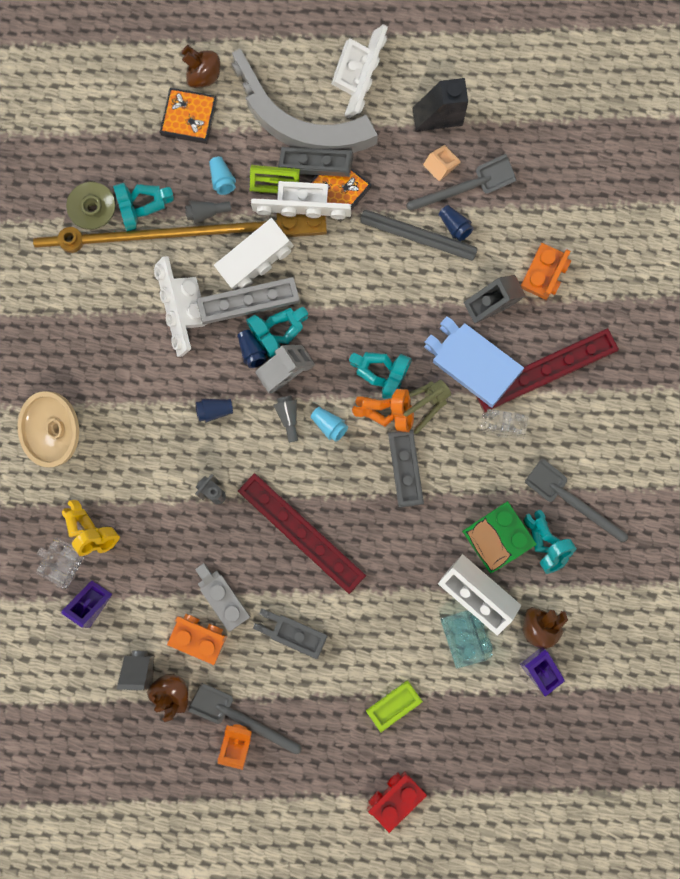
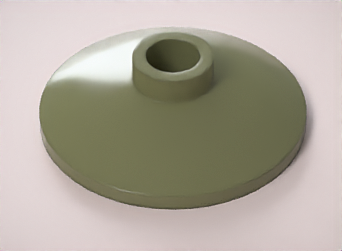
(85, 196)

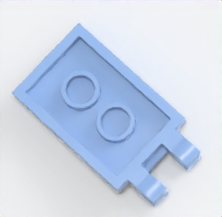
(473, 361)

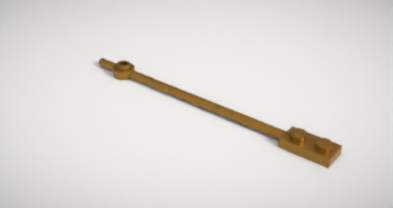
(292, 227)

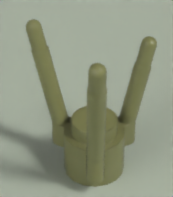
(436, 394)

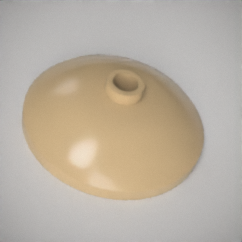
(48, 429)

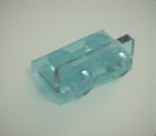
(466, 639)

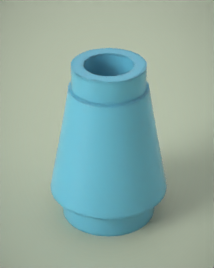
(221, 176)
(329, 424)

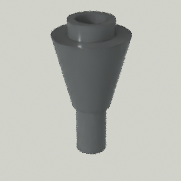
(199, 210)
(287, 412)

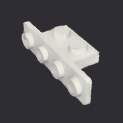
(356, 68)
(301, 199)
(180, 304)

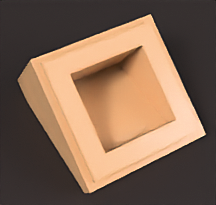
(441, 162)

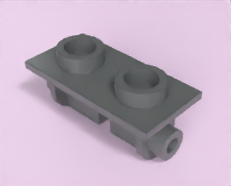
(208, 488)

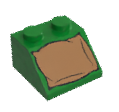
(499, 537)

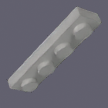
(248, 300)

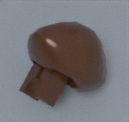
(202, 68)
(543, 628)
(169, 695)

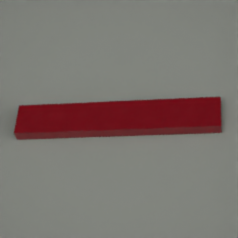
(558, 365)
(301, 533)

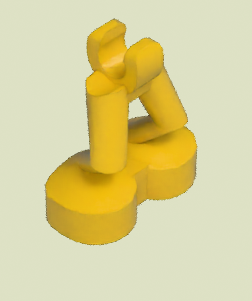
(91, 538)

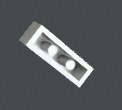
(254, 255)
(480, 595)

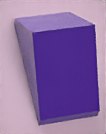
(87, 605)
(543, 671)

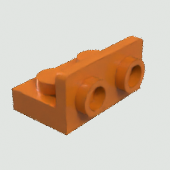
(545, 270)
(196, 639)

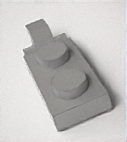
(221, 598)

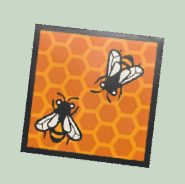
(188, 115)
(344, 189)

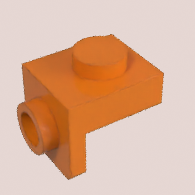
(235, 746)

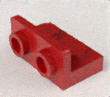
(395, 801)

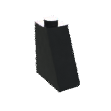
(442, 106)

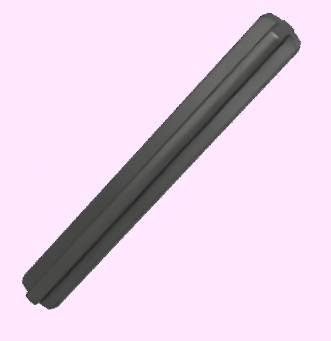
(418, 235)

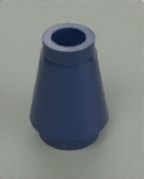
(456, 223)
(251, 349)
(212, 409)

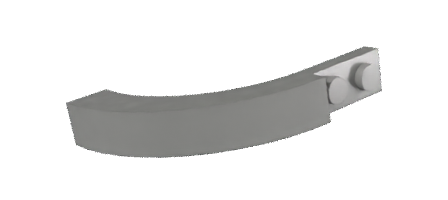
(349, 136)

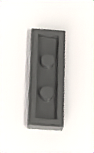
(317, 161)
(405, 469)

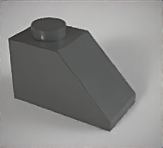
(494, 298)
(136, 671)

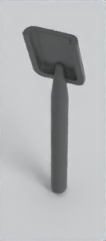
(490, 175)
(550, 482)
(215, 705)

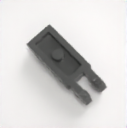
(293, 634)

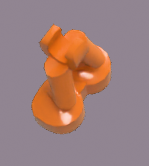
(399, 404)

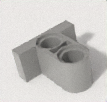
(284, 366)

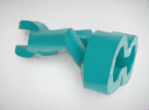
(126, 199)
(271, 342)
(397, 370)
(558, 553)

